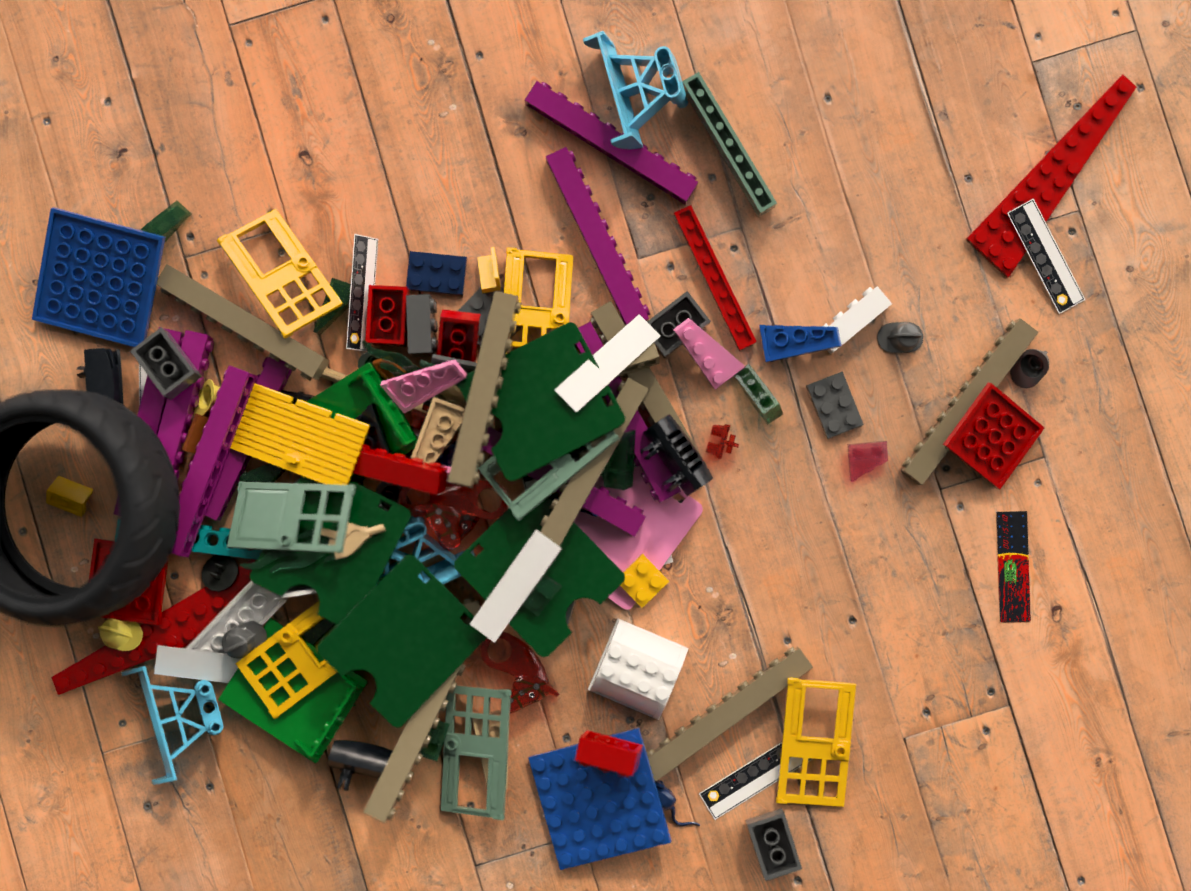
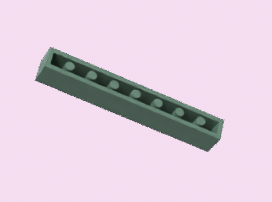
(728, 145)

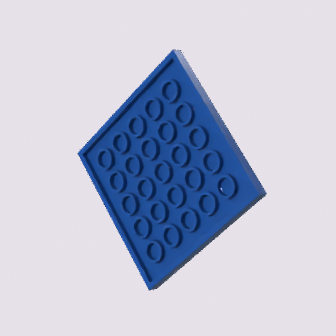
(97, 277)
(598, 811)

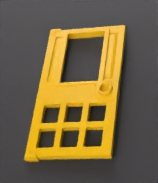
(282, 276)
(539, 316)
(299, 653)
(815, 747)

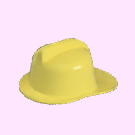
(207, 397)
(121, 634)

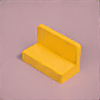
(489, 272)
(68, 495)

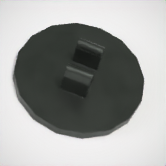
(220, 573)

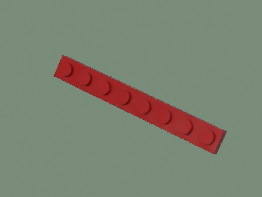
(715, 277)

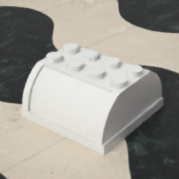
(638, 669)

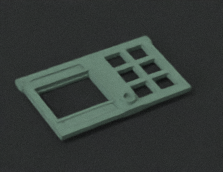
(562, 471)
(477, 746)

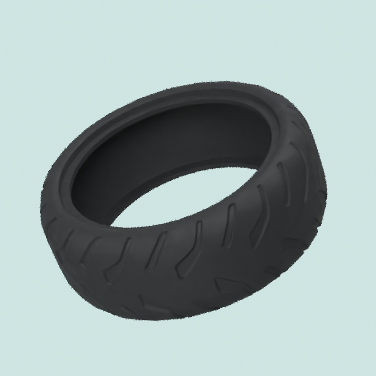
(146, 507)

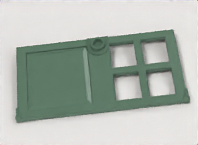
(271, 513)

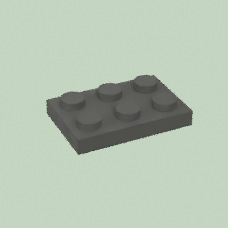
(834, 405)

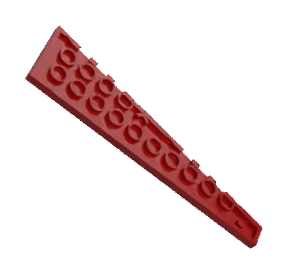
(1048, 179)
(177, 629)

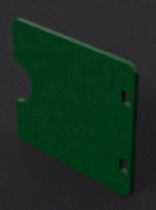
(534, 416)
(578, 567)
(344, 580)
(404, 637)

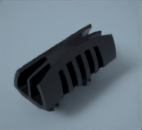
(103, 373)
(678, 455)
(357, 758)

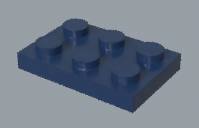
(436, 273)

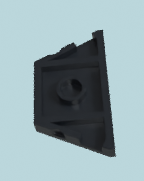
(375, 436)

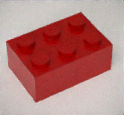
(387, 315)
(458, 335)
(608, 753)

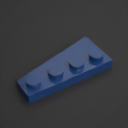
(792, 341)

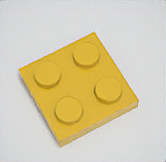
(643, 580)

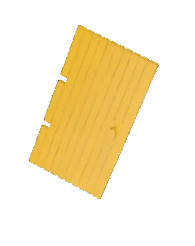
(299, 436)

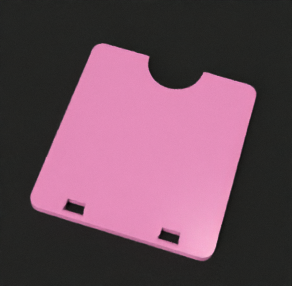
(657, 537)

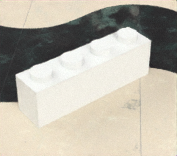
(859, 314)

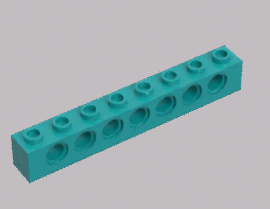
(205, 546)

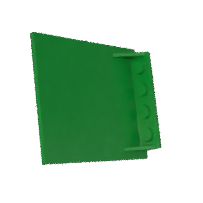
(354, 394)
(309, 722)

